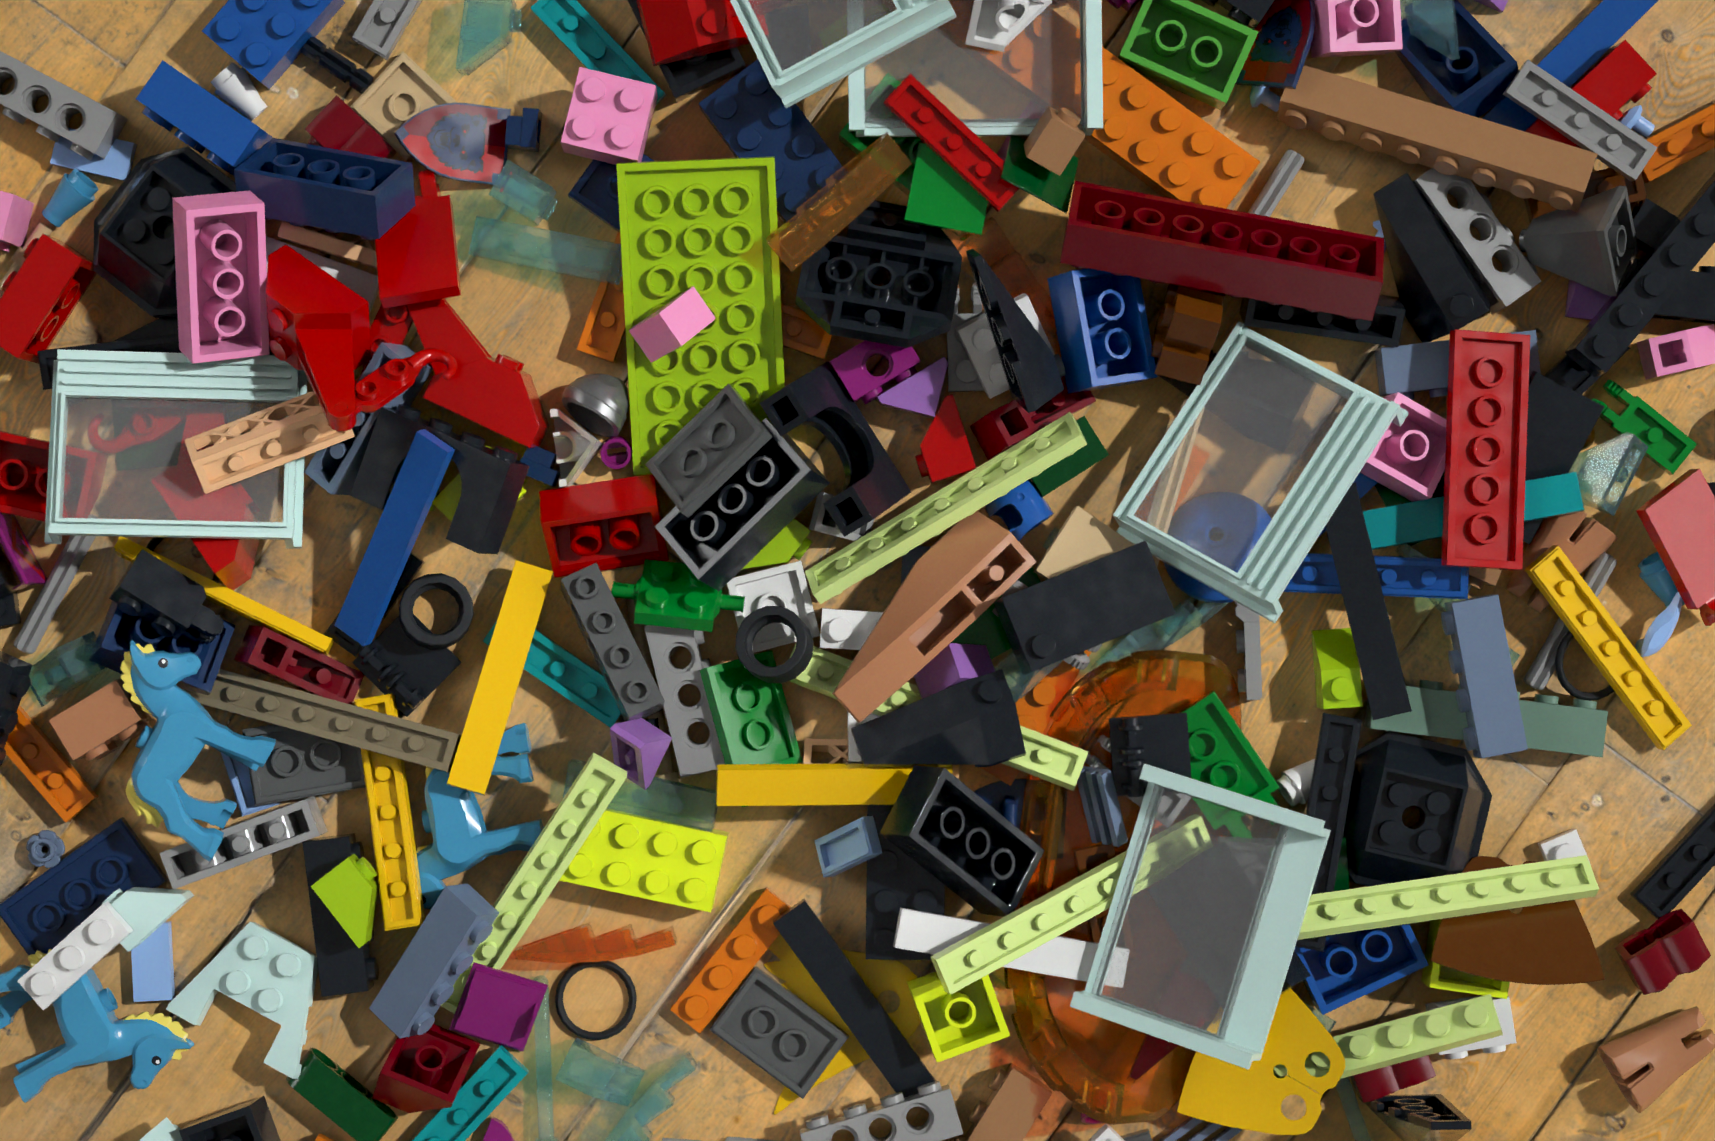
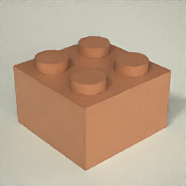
(99, 721)

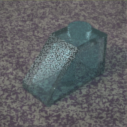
(1433, 24)
(485, 31)
(524, 193)
(1608, 471)
(64, 669)
(599, 1073)

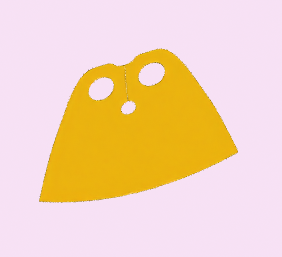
(1254, 1096)

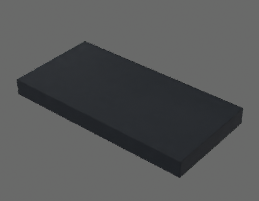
(1556, 431)

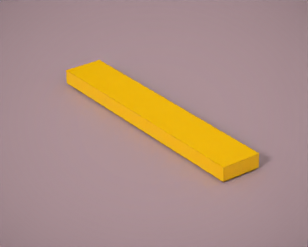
(238, 603)
(1608, 647)
(499, 678)
(810, 784)
(392, 830)

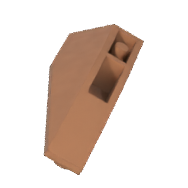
(932, 607)

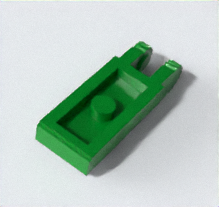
(1665, 442)

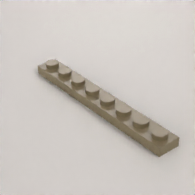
(332, 720)

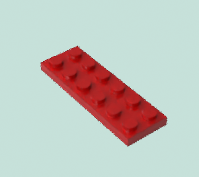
(1485, 450)

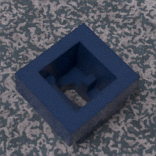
(525, 131)
(541, 465)

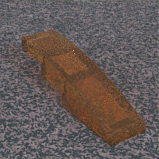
(839, 202)
(1014, 274)
(581, 945)

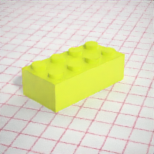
(650, 860)

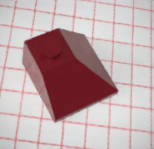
(425, 1070)

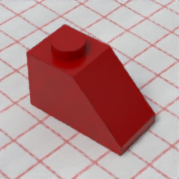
(945, 445)

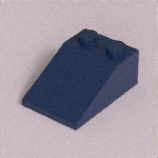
(1463, 84)
(122, 628)

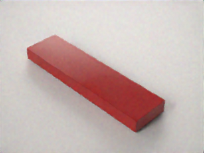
(951, 140)

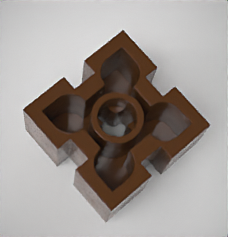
(1186, 332)

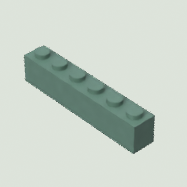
(1546, 723)

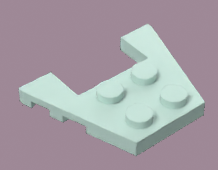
(266, 977)

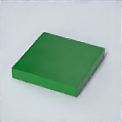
(942, 197)

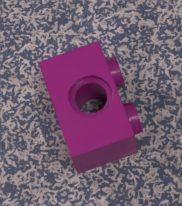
(859, 382)

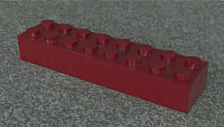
(1223, 251)

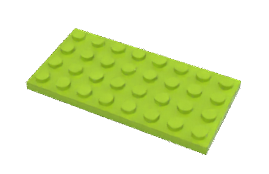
(706, 230)

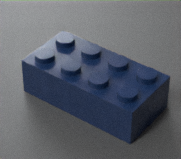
(759, 125)
(328, 187)

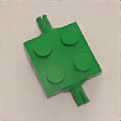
(675, 598)

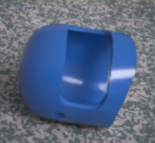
(1021, 509)

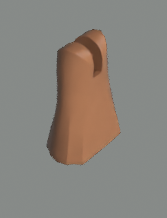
(1577, 536)
(1656, 1056)

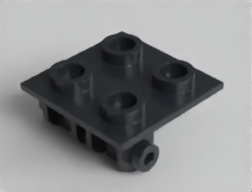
(403, 667)
(1149, 740)

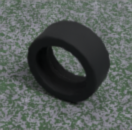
(444, 583)
(753, 624)

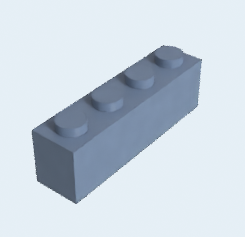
(1425, 367)
(339, 464)
(1485, 676)
(434, 961)

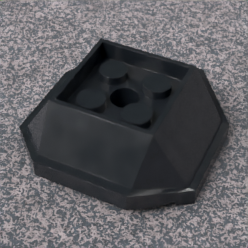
(132, 225)
(878, 247)
(1421, 773)

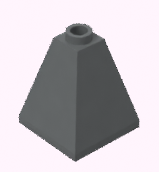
(1586, 245)

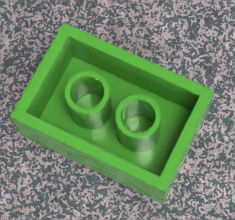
(1188, 49)

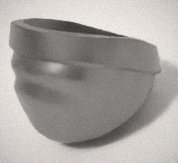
(598, 403)

